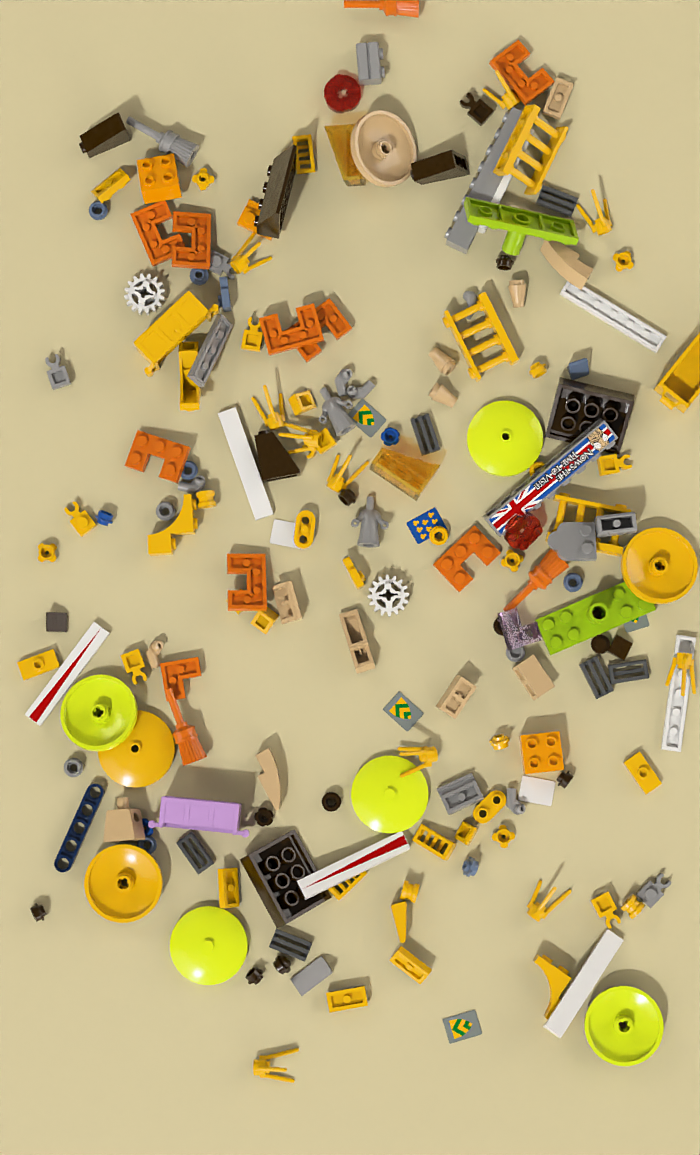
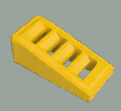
(301, 138)
(449, 849)
(338, 895)
(399, 913)

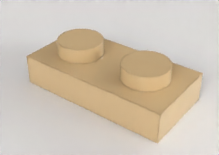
(558, 98)

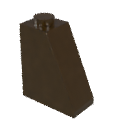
(104, 136)
(439, 168)
(273, 458)

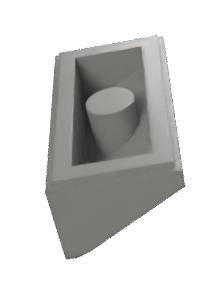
(311, 975)

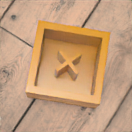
(159, 178)
(541, 752)

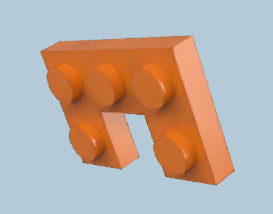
(524, 87)
(145, 222)
(200, 228)
(331, 318)
(281, 341)
(172, 453)
(472, 542)
(255, 569)

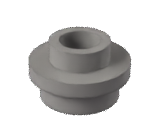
(163, 505)
(67, 767)

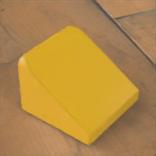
(302, 402)
(264, 620)

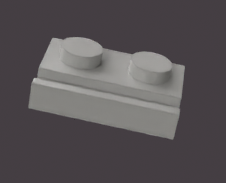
(460, 794)

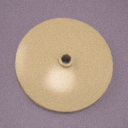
(383, 148)

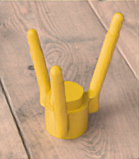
(509, 99)
(602, 224)
(240, 263)
(274, 420)
(311, 438)
(335, 481)
(684, 662)
(425, 754)
(538, 909)
(262, 1066)

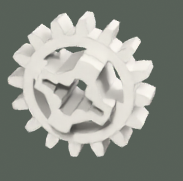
(137, 291)
(387, 587)

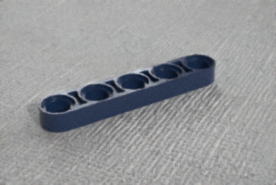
(72, 835)

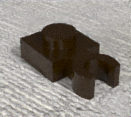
(479, 110)

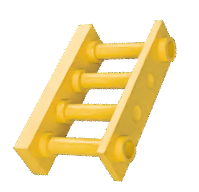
(514, 149)
(492, 321)
(612, 547)

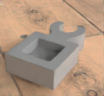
(220, 264)
(58, 375)
(651, 893)

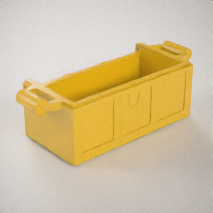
(171, 329)
(682, 381)

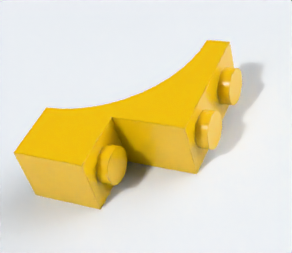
(189, 391)
(185, 524)
(557, 978)

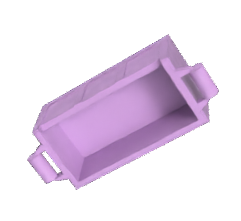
(200, 815)

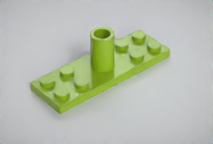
(519, 224)
(576, 622)

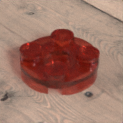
(344, 104)
(528, 536)

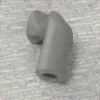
(193, 487)
(512, 803)

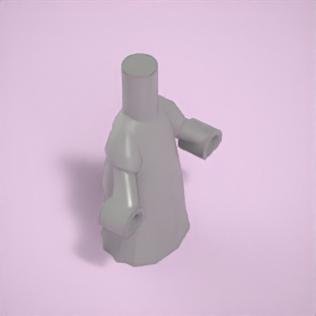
(339, 418)
(369, 525)

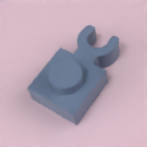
(224, 298)

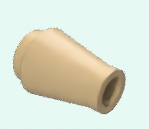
(517, 291)
(443, 362)
(442, 395)

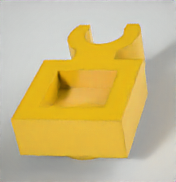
(252, 338)
(326, 444)
(610, 464)
(82, 521)
(357, 577)
(134, 663)
(604, 907)

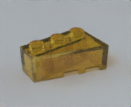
(340, 142)
(404, 472)

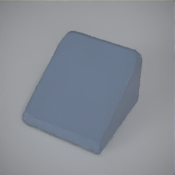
(578, 369)

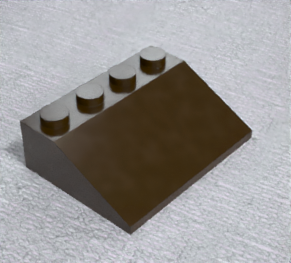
(277, 194)
(581, 405)
(275, 875)

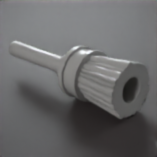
(169, 142)

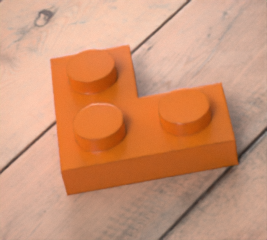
(176, 671)

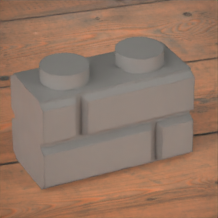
(369, 63)
(615, 524)

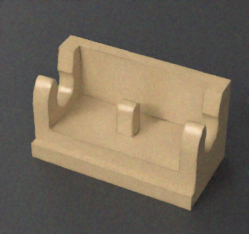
(286, 602)
(533, 677)
(456, 696)

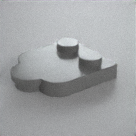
(574, 541)

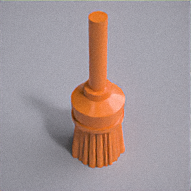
(390, 7)
(540, 576)
(185, 734)

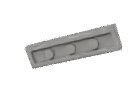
(210, 350)

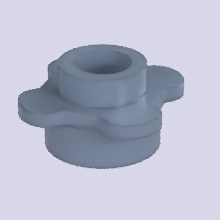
(470, 867)

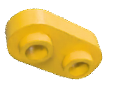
(304, 529)
(489, 806)

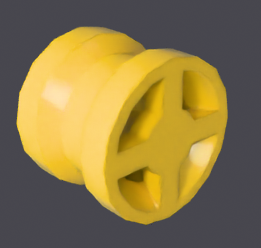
(206, 499)
(409, 891)
(632, 906)

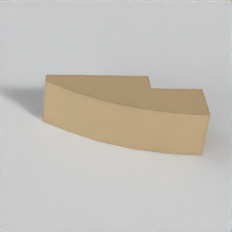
(566, 263)
(357, 641)
(270, 778)

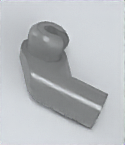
(471, 299)
(341, 380)
(360, 392)

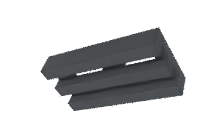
(560, 194)
(420, 419)
(612, 674)
(603, 691)
(201, 848)
(272, 945)

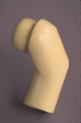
(153, 652)

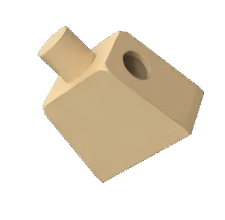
(123, 823)

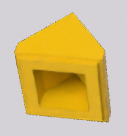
(466, 833)

